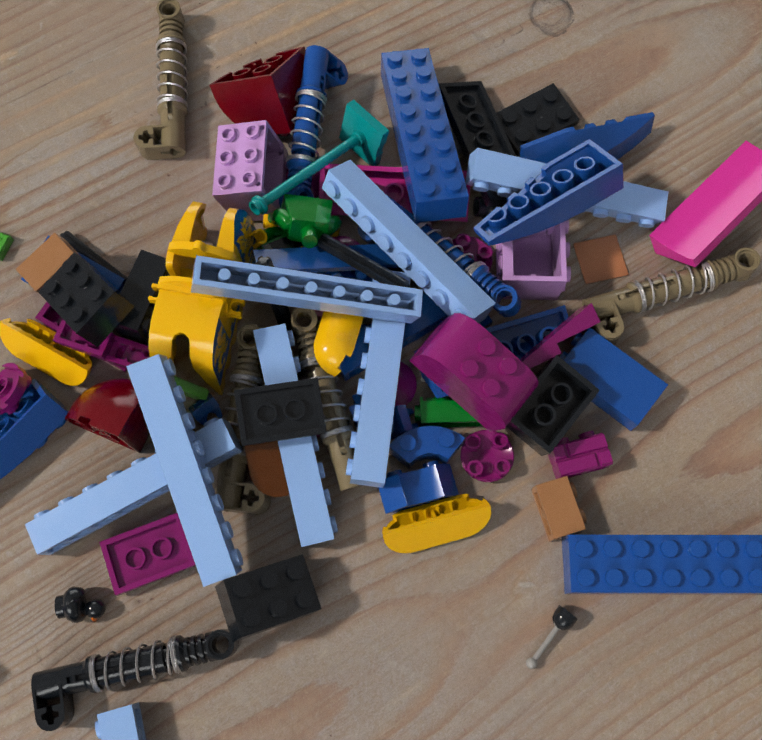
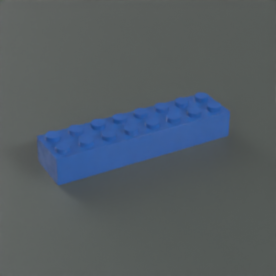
(423, 136)
(662, 564)

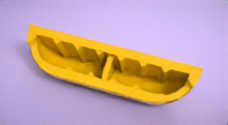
(335, 340)
(35, 346)
(436, 523)

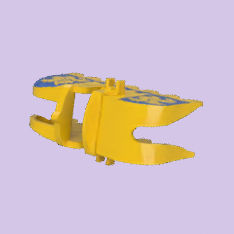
(204, 319)

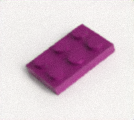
(147, 554)

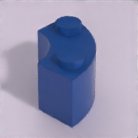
(426, 443)
(417, 487)

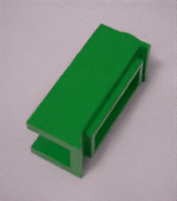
(443, 413)

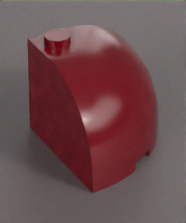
(263, 91)
(112, 413)

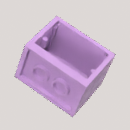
(248, 164)
(536, 263)

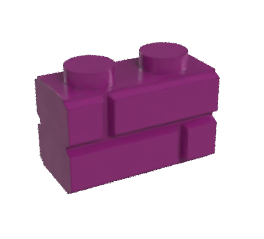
(580, 455)

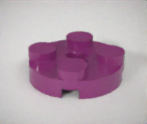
(12, 387)

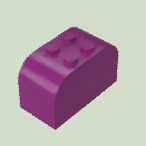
(476, 371)

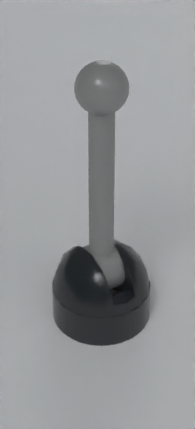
(562, 621)

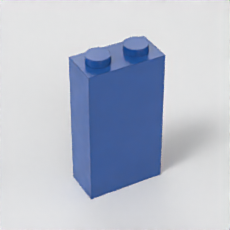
(623, 383)

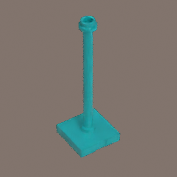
(358, 132)

